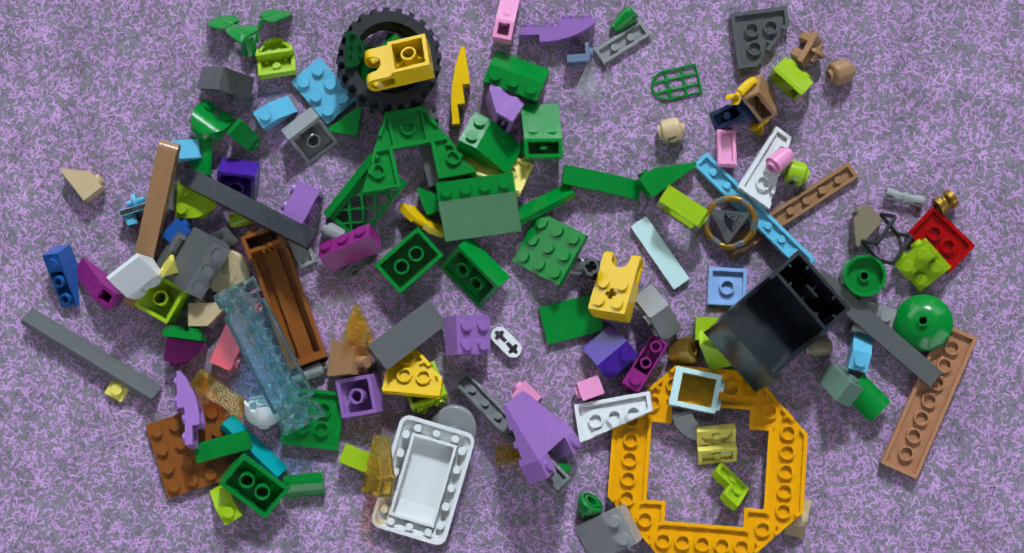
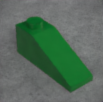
(659, 178)

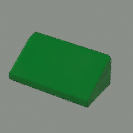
(203, 164)

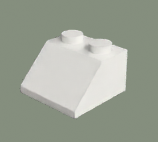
(136, 276)

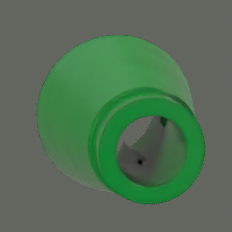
(624, 19)

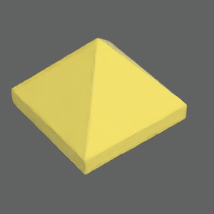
(169, 267)

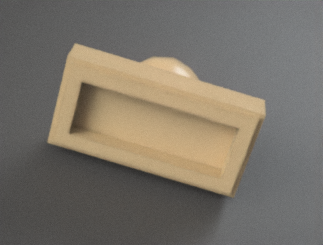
(798, 526)

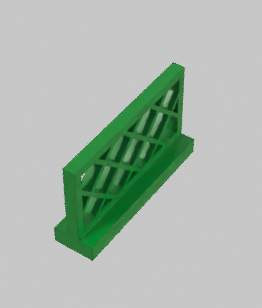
(349, 191)

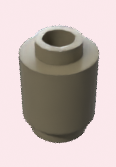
(820, 347)

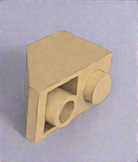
(203, 314)

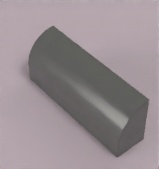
(406, 335)

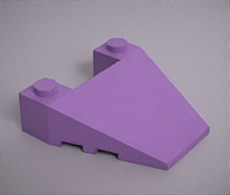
(536, 434)

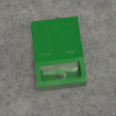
(541, 133)

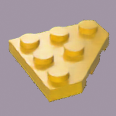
(413, 378)

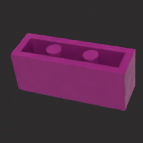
(349, 247)

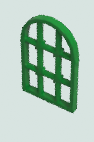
(681, 77)

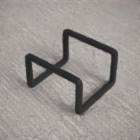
(889, 226)

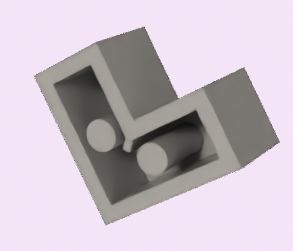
(657, 313)

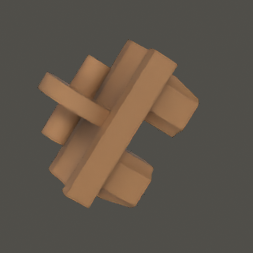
(811, 50)

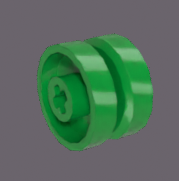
(870, 267)

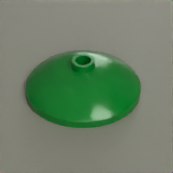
(924, 336)

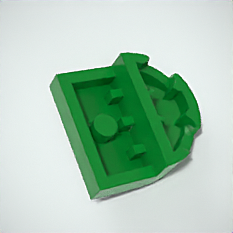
(210, 121)

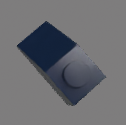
(730, 115)

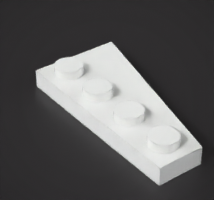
(759, 182)
(606, 414)

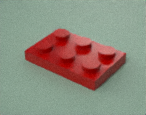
(943, 236)

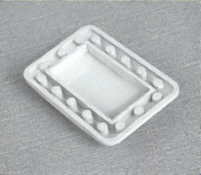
(428, 479)

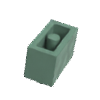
(840, 384)

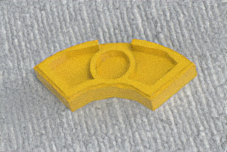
(427, 224)

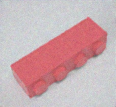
(226, 351)

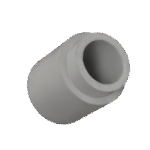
(331, 231)

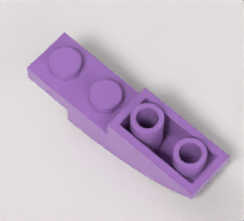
(567, 30)
(189, 403)

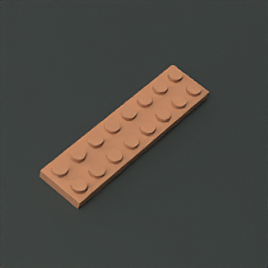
(927, 406)

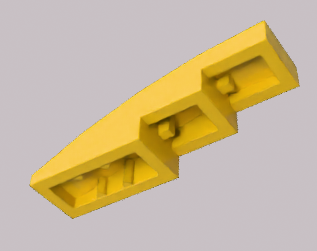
(460, 81)

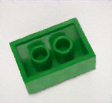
(516, 77)
(474, 271)
(253, 485)

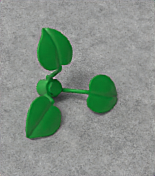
(244, 33)

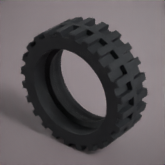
(356, 86)

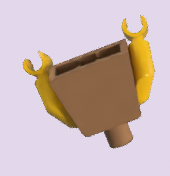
(759, 98)

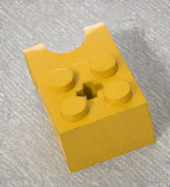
(399, 63)
(616, 288)

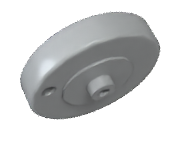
(456, 417)

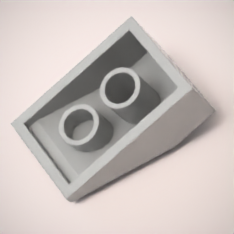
(609, 531)

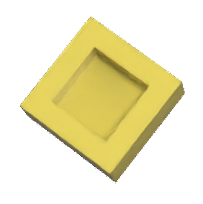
(116, 391)

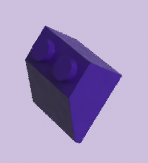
(240, 175)
(610, 351)

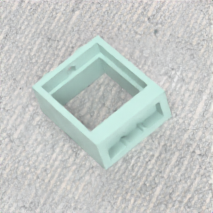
(719, 386)

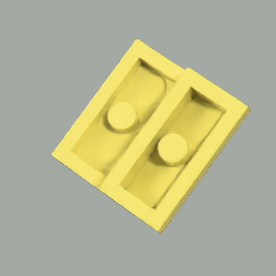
(716, 443)

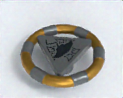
(730, 222)

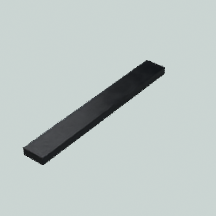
(249, 208)

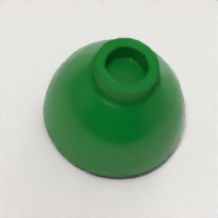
(588, 505)

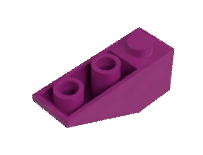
(98, 285)
(643, 364)

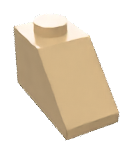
(85, 183)

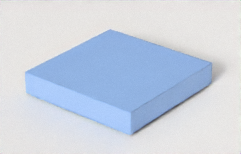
(726, 285)

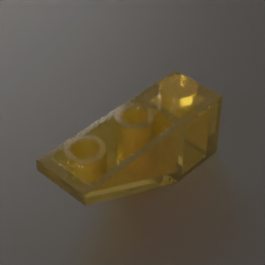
(218, 392)
(379, 473)

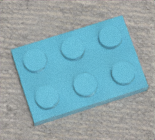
(323, 91)

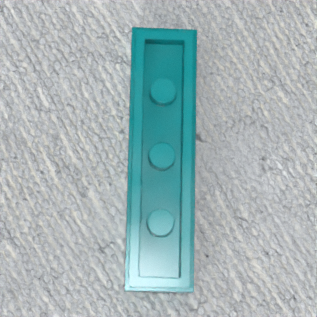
(259, 452)

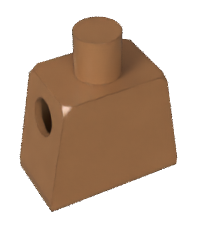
(347, 359)

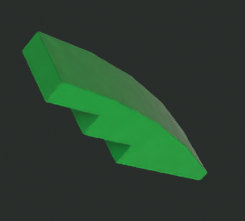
(600, 182)

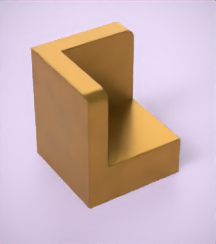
(684, 351)

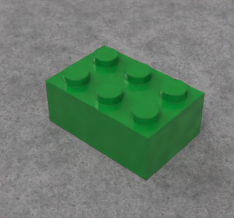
(409, 261)

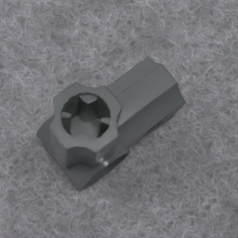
(586, 268)

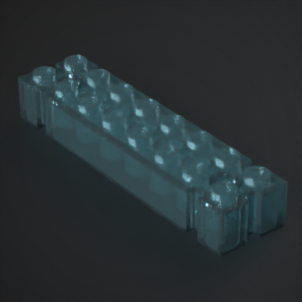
(269, 355)

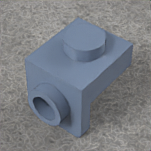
(577, 60)

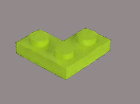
(734, 487)

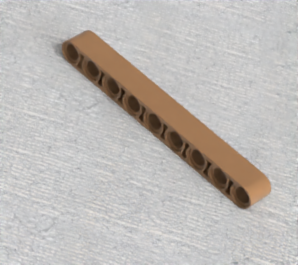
(157, 202)

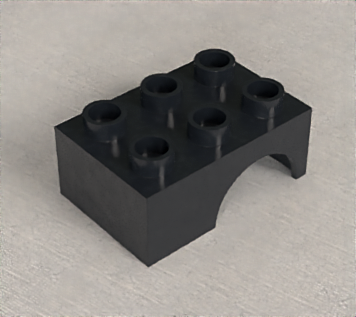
(777, 320)

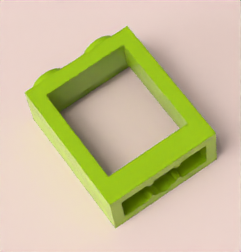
(682, 208)

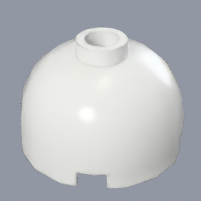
(259, 413)

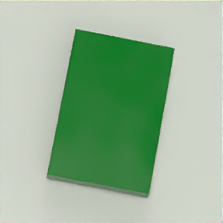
(569, 320)

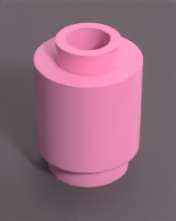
(779, 160)

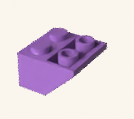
(503, 108)

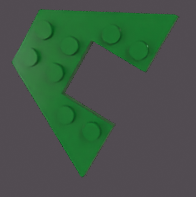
(406, 130)

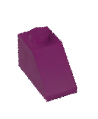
(182, 351)

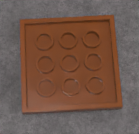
(178, 462)

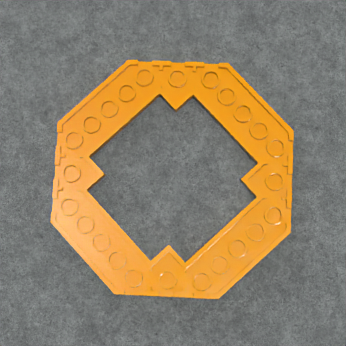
(783, 475)

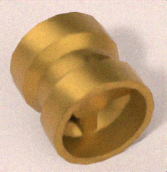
(945, 202)

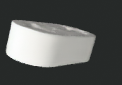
(509, 338)

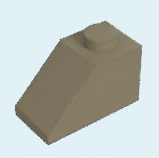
(863, 224)

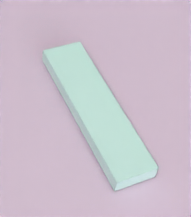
(659, 252)

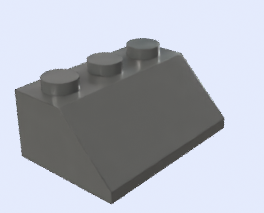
(199, 262)

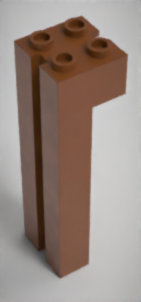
(285, 293)

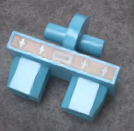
(130, 214)

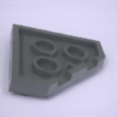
(756, 33)

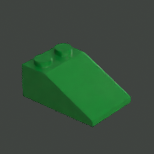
(489, 144)

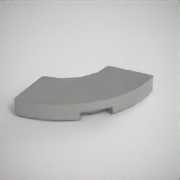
(687, 423)

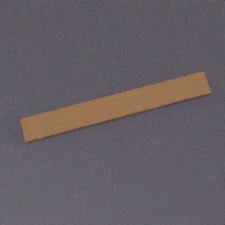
(800, 204)

